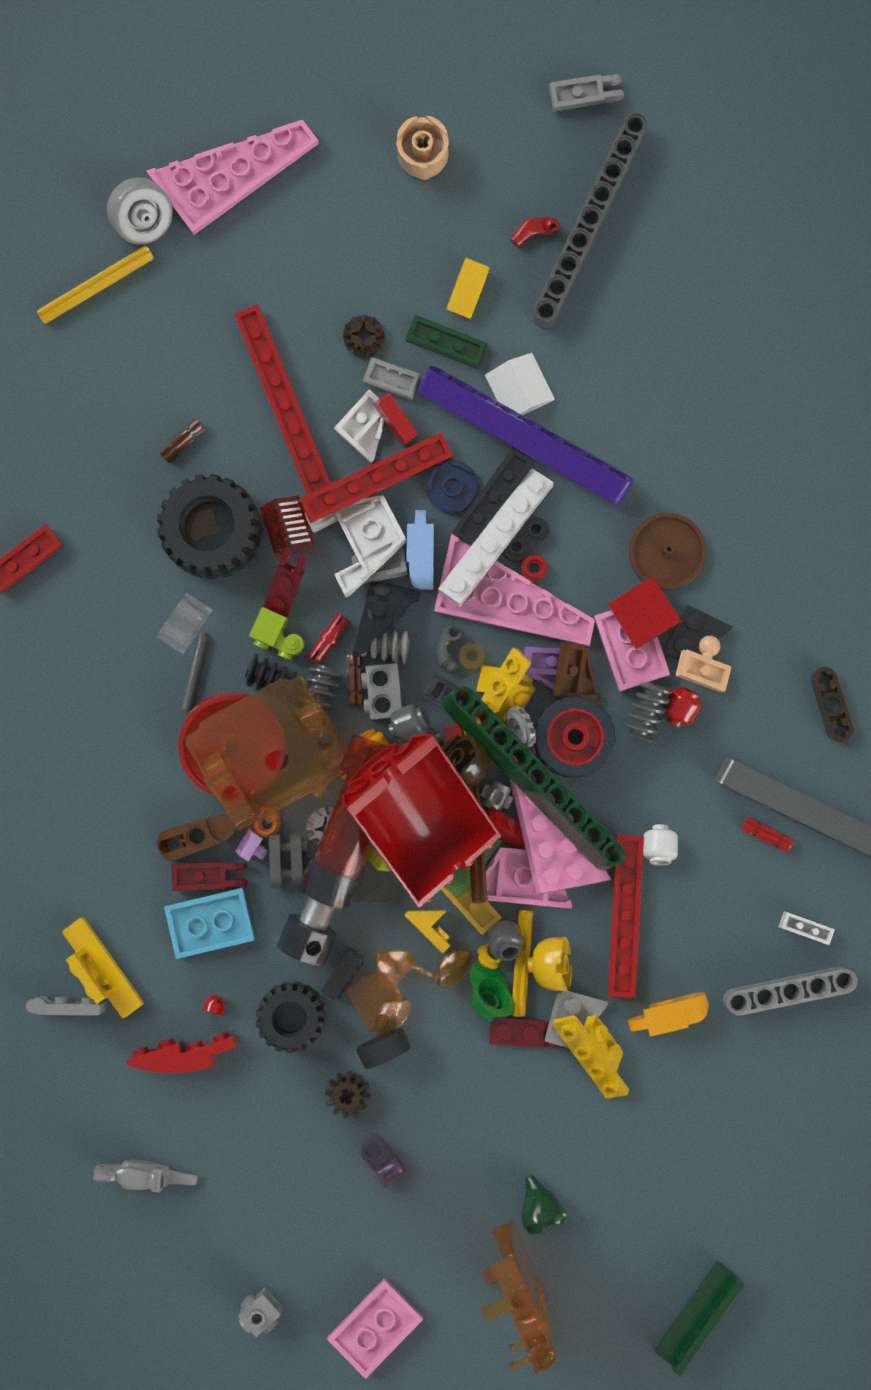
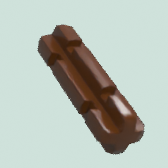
(182, 440)
(354, 680)

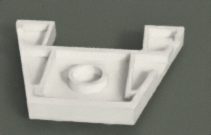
(372, 535)

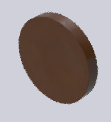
(668, 550)

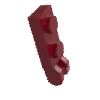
(285, 584)
(205, 875)
(519, 1032)

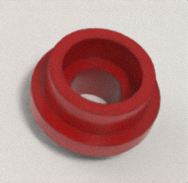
(540, 562)

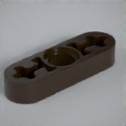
(818, 688)

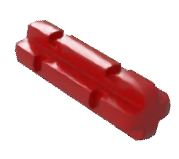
(767, 834)

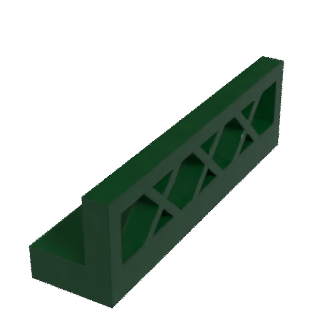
(699, 1317)

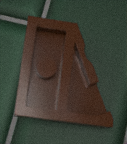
(575, 672)

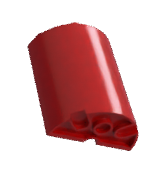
(419, 815)

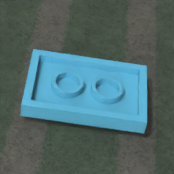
(209, 923)

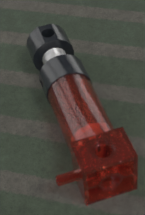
(332, 870)

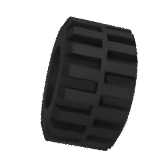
(274, 1033)

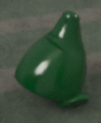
(541, 1208)

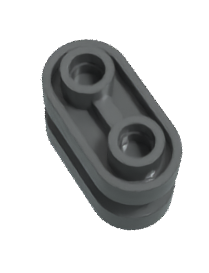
(298, 848)

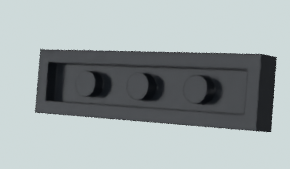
(493, 496)

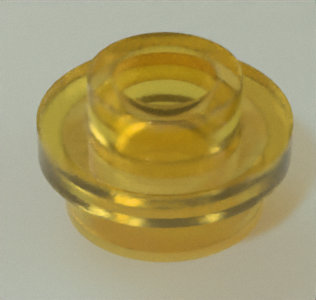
(472, 647)

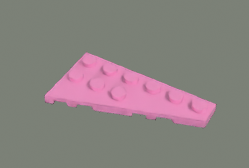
(225, 175)
(514, 603)
(551, 855)

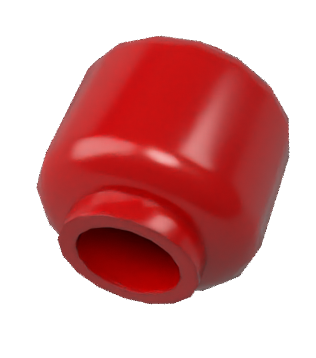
(682, 706)

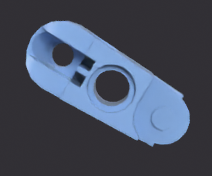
(420, 551)

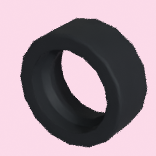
(383, 1048)

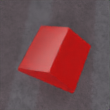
(644, 612)

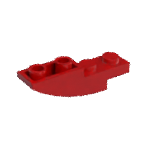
(173, 1058)

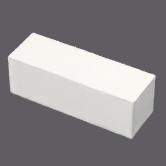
(806, 928)

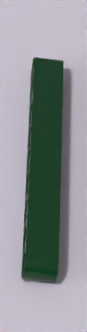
(546, 784)

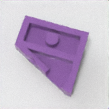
(543, 664)

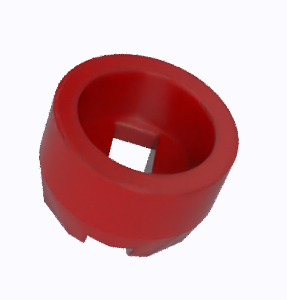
(214, 1005)

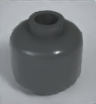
(408, 722)
(505, 940)

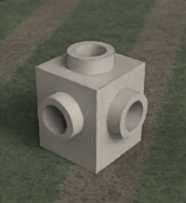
(259, 1312)

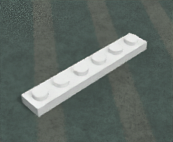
(495, 537)

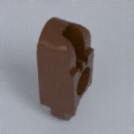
(216, 831)

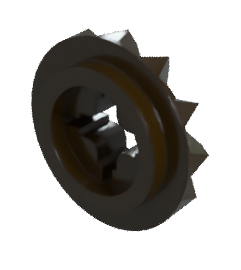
(372, 344)

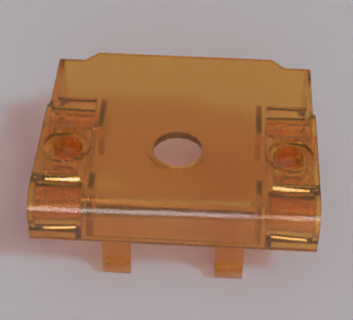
(238, 738)
(523, 1299)

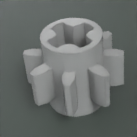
(497, 795)

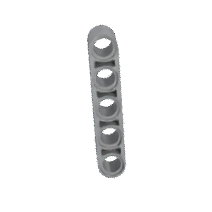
(802, 990)

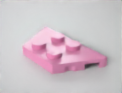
(511, 881)

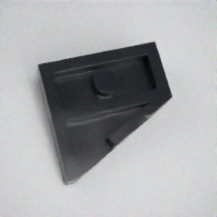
(692, 629)

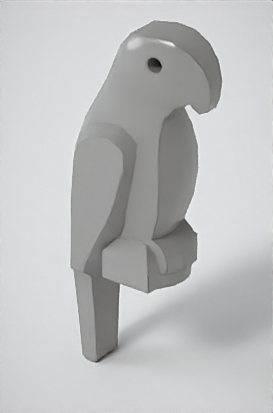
(142, 1175)

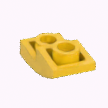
(468, 288)

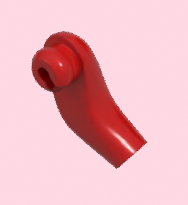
(533, 227)

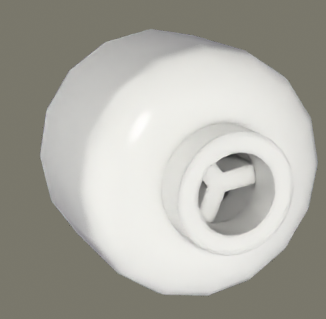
(660, 845)

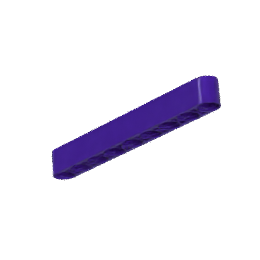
(525, 435)

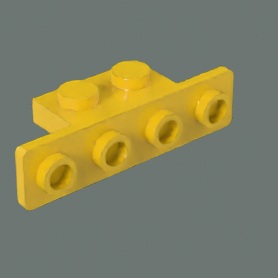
(507, 688)
(99, 970)
(595, 1052)

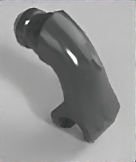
(443, 655)

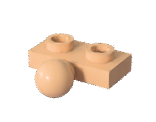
(702, 668)

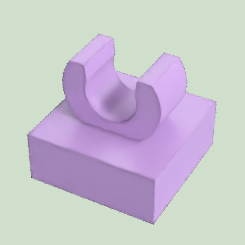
(251, 845)

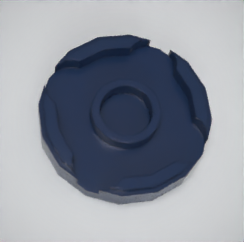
(452, 486)

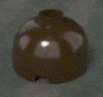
(468, 758)

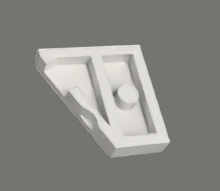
(362, 426)

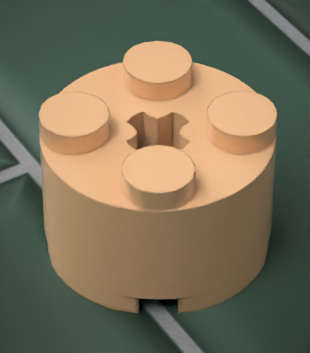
(422, 161)

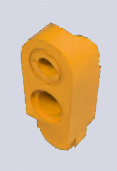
(671, 1014)

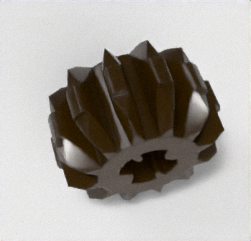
(357, 1097)

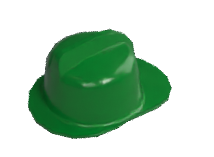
(490, 992)

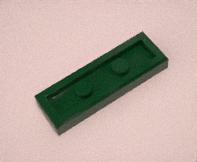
(446, 341)

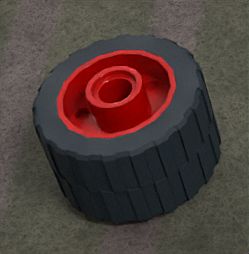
(595, 734)

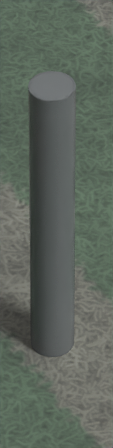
(195, 671)

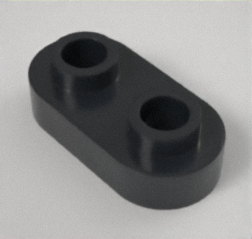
(527, 539)

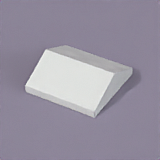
(520, 384)

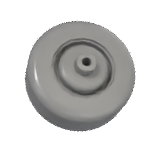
(139, 211)

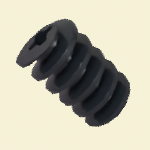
(264, 675)

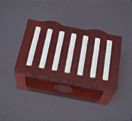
(287, 525)

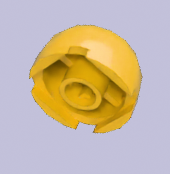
(551, 964)

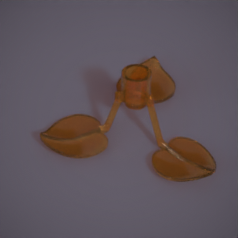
(393, 966)

